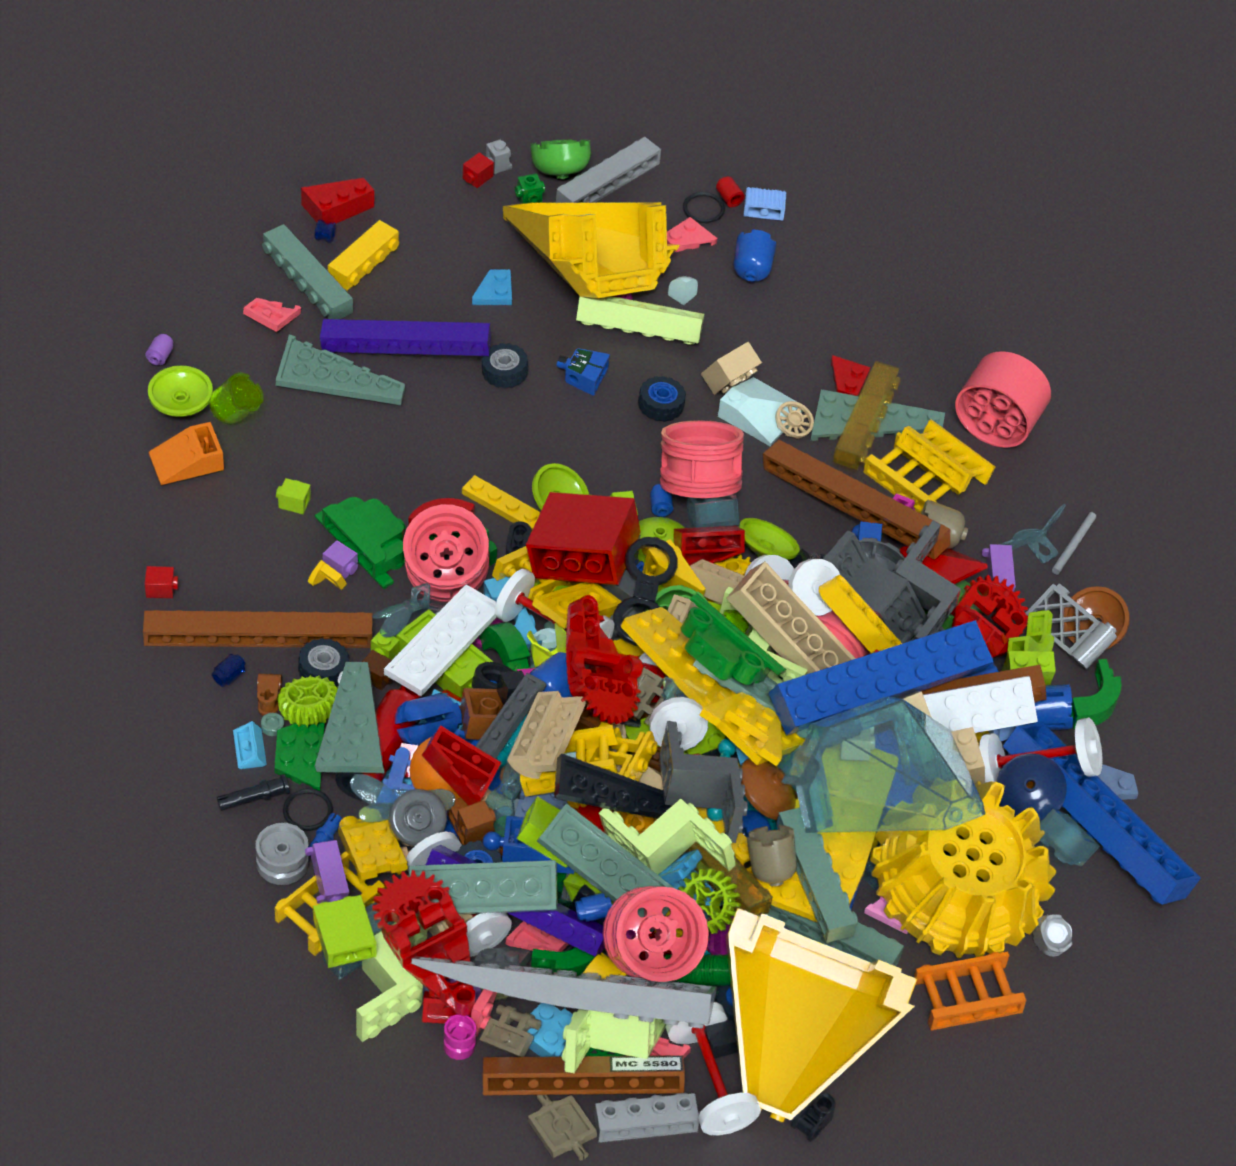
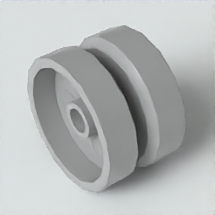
(281, 853)

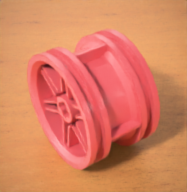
(701, 459)
(444, 521)
(685, 950)

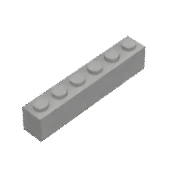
(611, 173)

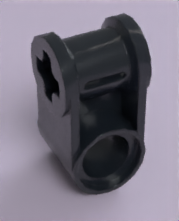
(812, 1119)

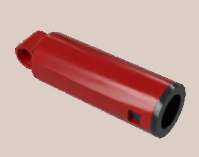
(388, 735)

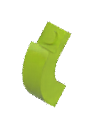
(1038, 634)

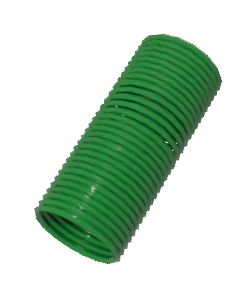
(708, 968)

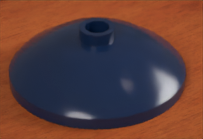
(1049, 784)

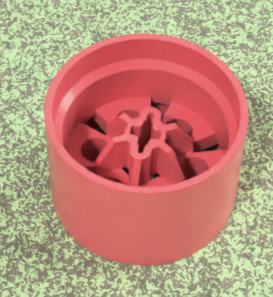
(1003, 399)

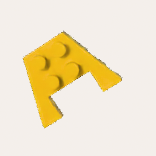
(752, 718)

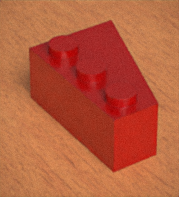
(337, 200)
(709, 543)

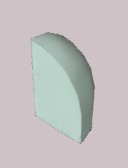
(683, 289)

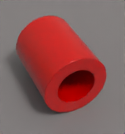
(730, 191)

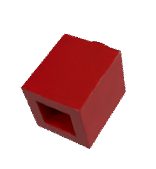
(478, 170)
(160, 582)

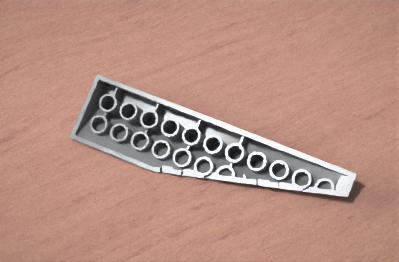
(587, 991)

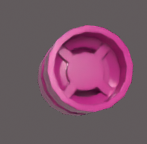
(459, 1037)

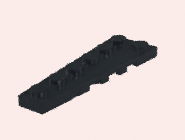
(601, 788)

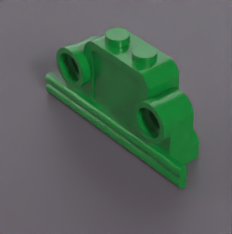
(369, 531)
(724, 647)

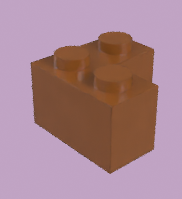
(471, 821)

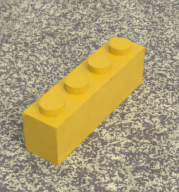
(364, 254)

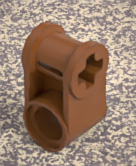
(267, 692)

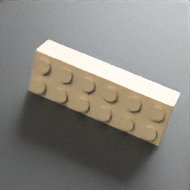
(786, 621)

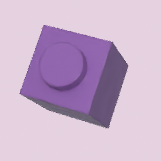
(341, 559)

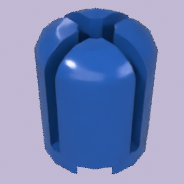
(1057, 709)
(431, 710)

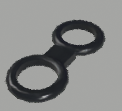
(645, 585)

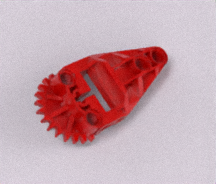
(1008, 608)
(588, 644)
(400, 904)

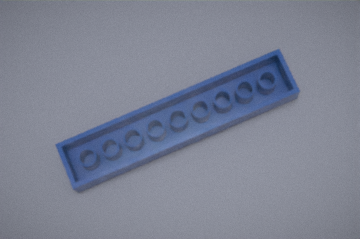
(885, 673)
(1112, 821)

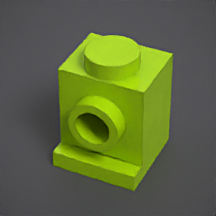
(386, 646)

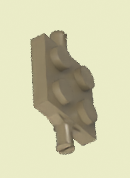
(562, 1126)

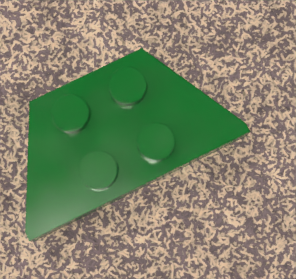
(298, 752)

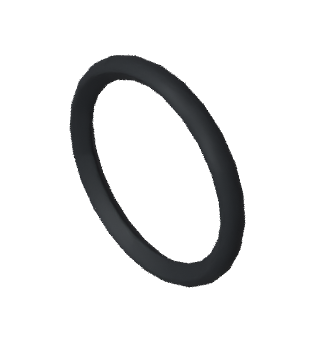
(704, 194)
(302, 791)

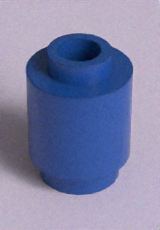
(661, 501)
(593, 907)

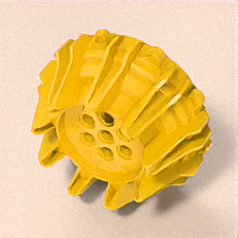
(963, 911)

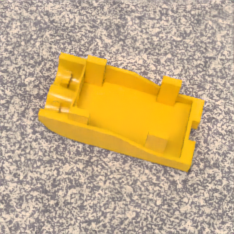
(371, 847)

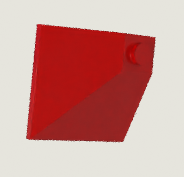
(952, 565)

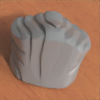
(1052, 935)

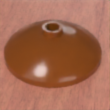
(1104, 606)
(765, 788)

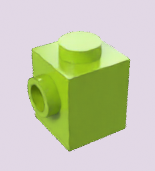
(293, 496)

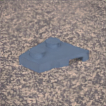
(1120, 782)

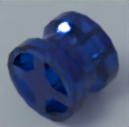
(325, 231)

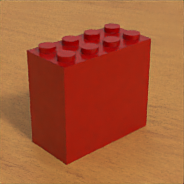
(583, 538)

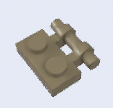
(650, 685)
(506, 1037)

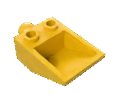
(657, 563)

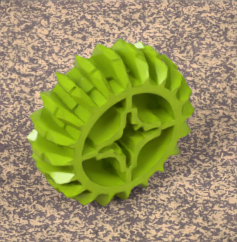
(307, 700)
(726, 892)

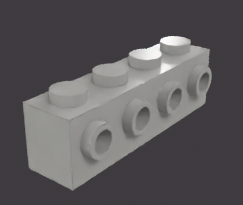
(646, 1117)

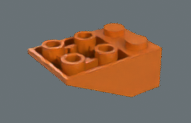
(188, 454)

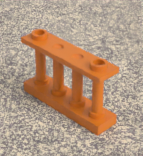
(965, 1011)

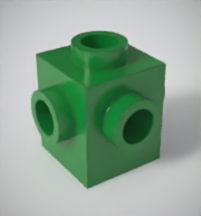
(529, 189)

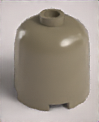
(949, 517)
(772, 854)

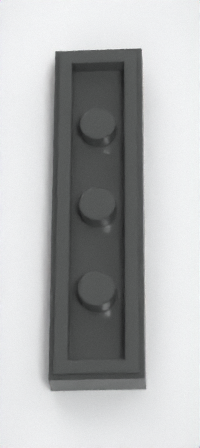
(510, 715)

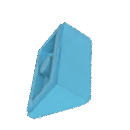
(249, 746)

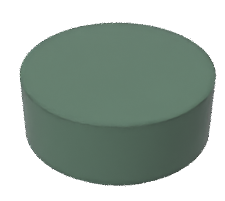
(271, 723)

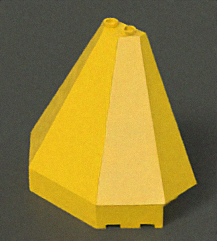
(600, 245)
(803, 1010)

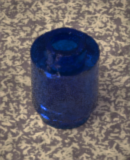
(228, 670)

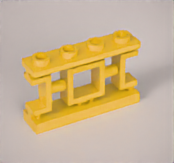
(632, 767)

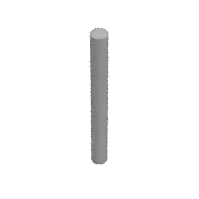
(1073, 543)

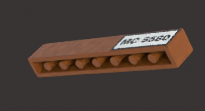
(592, 1076)

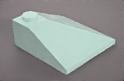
(753, 409)

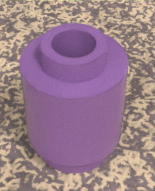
(159, 349)

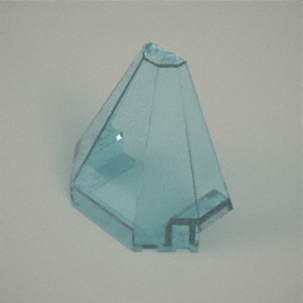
(882, 772)

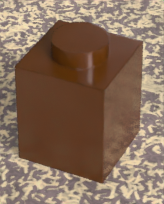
(377, 663)

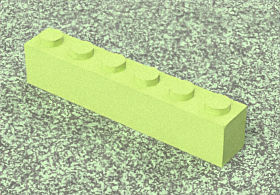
(642, 318)

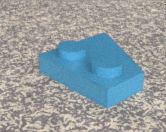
(494, 289)
(681, 867)

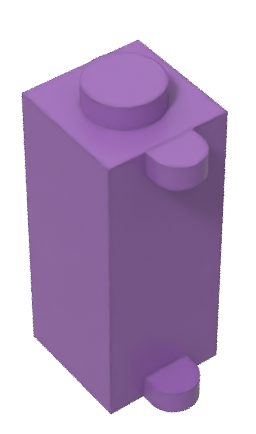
(1000, 563)
(328, 871)

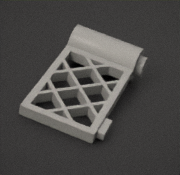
(1091, 643)

